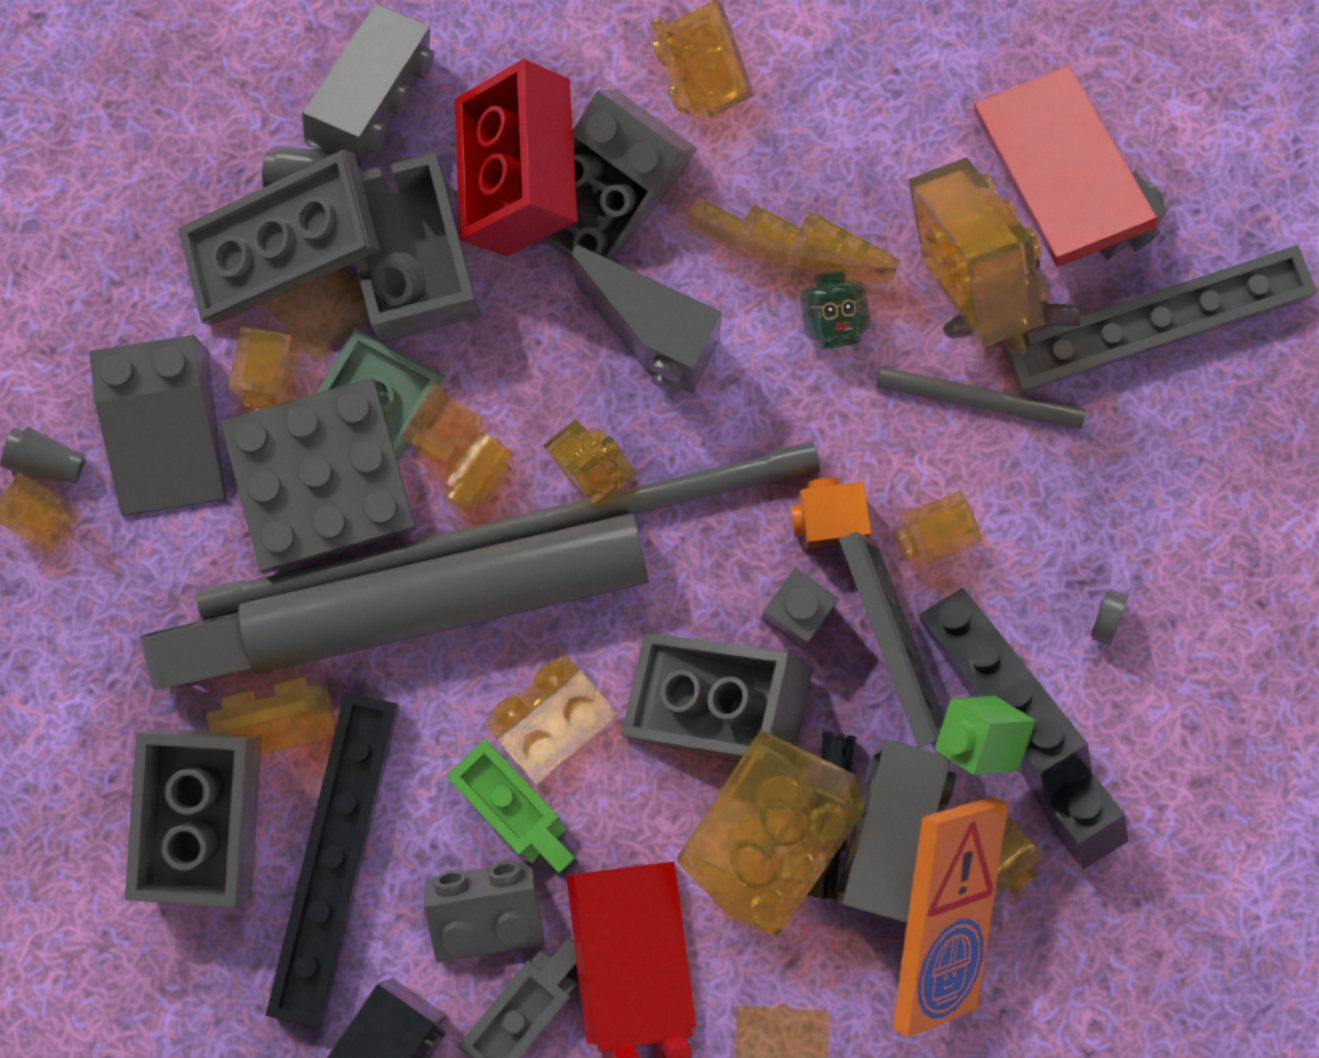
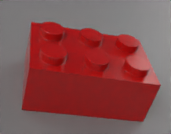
(515, 159)

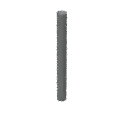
(981, 398)

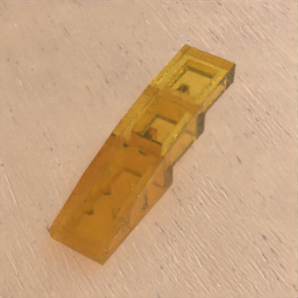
(811, 248)

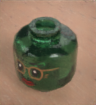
(835, 310)

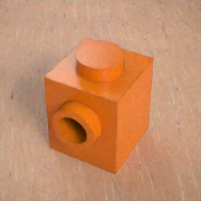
(829, 512)

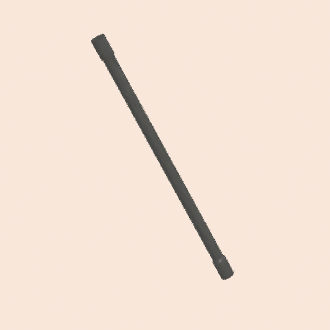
(771, 467)

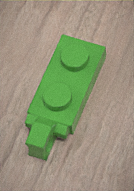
(511, 806)

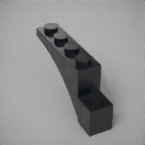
(1057, 754)

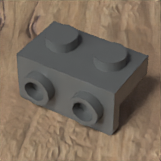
(483, 911)

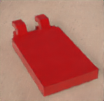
(632, 960)

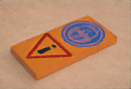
(949, 915)

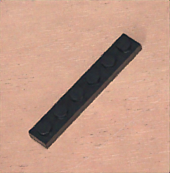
(332, 860)

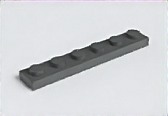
(1162, 318)

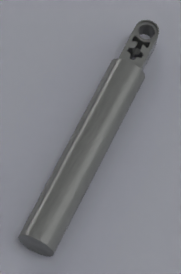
(401, 603)

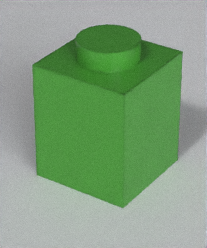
(984, 735)

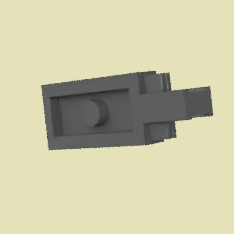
(523, 1006)

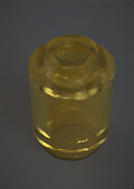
(477, 473)

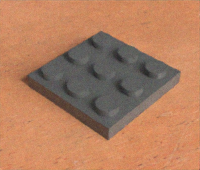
(318, 475)

